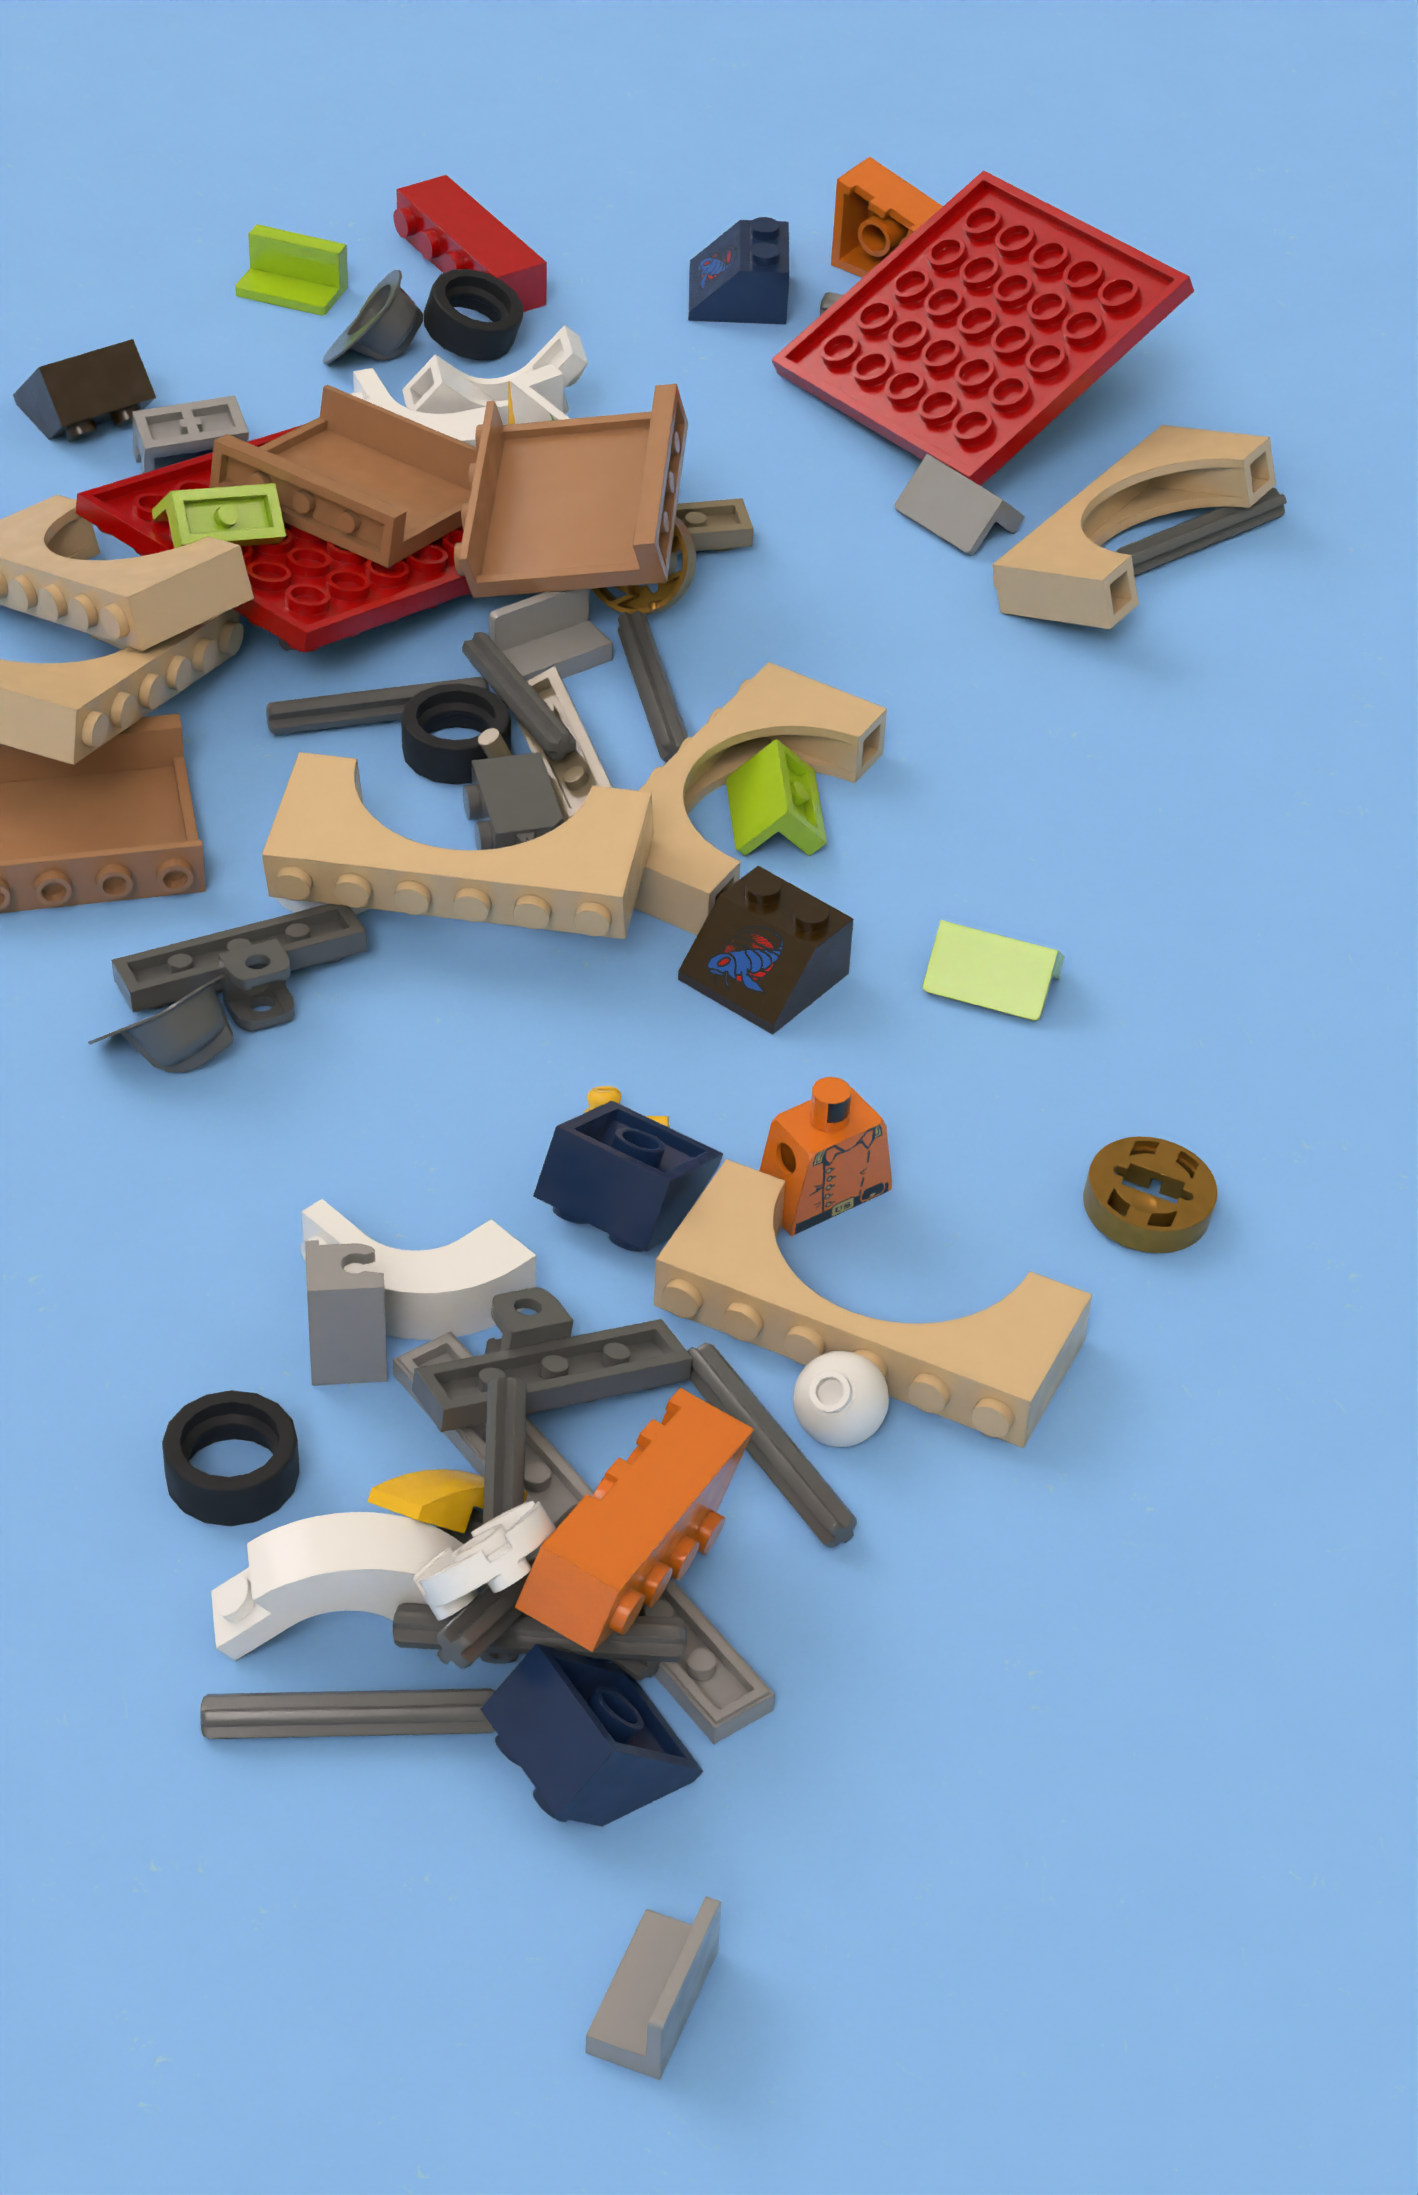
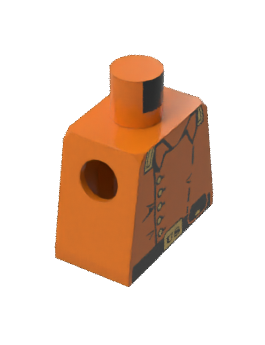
(828, 1154)

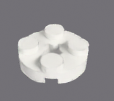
(493, 1557)

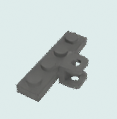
(251, 958)
(551, 1362)

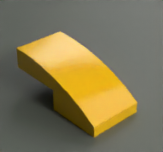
(433, 1496)

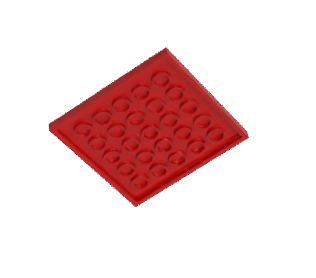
(982, 327)
(301, 586)

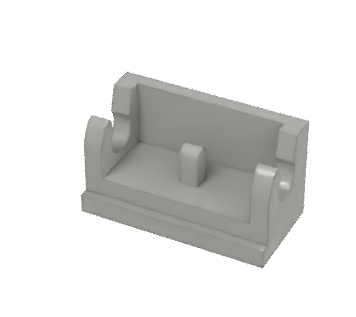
(184, 428)
(345, 1315)

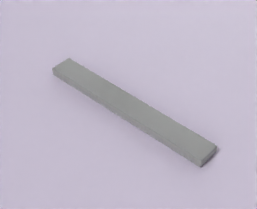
(712, 1678)

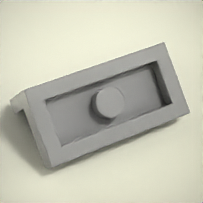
(954, 506)
(550, 633)
(655, 1990)

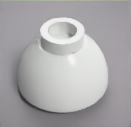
(840, 1398)

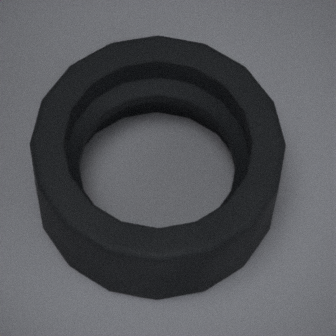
(465, 335)
(448, 708)
(239, 1497)

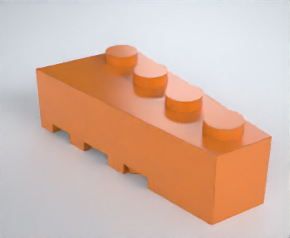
(874, 216)
(637, 1525)

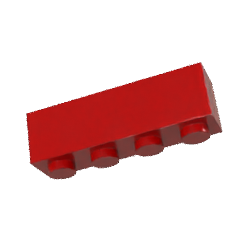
(462, 234)

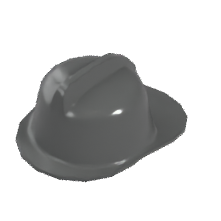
(383, 324)
(183, 1033)

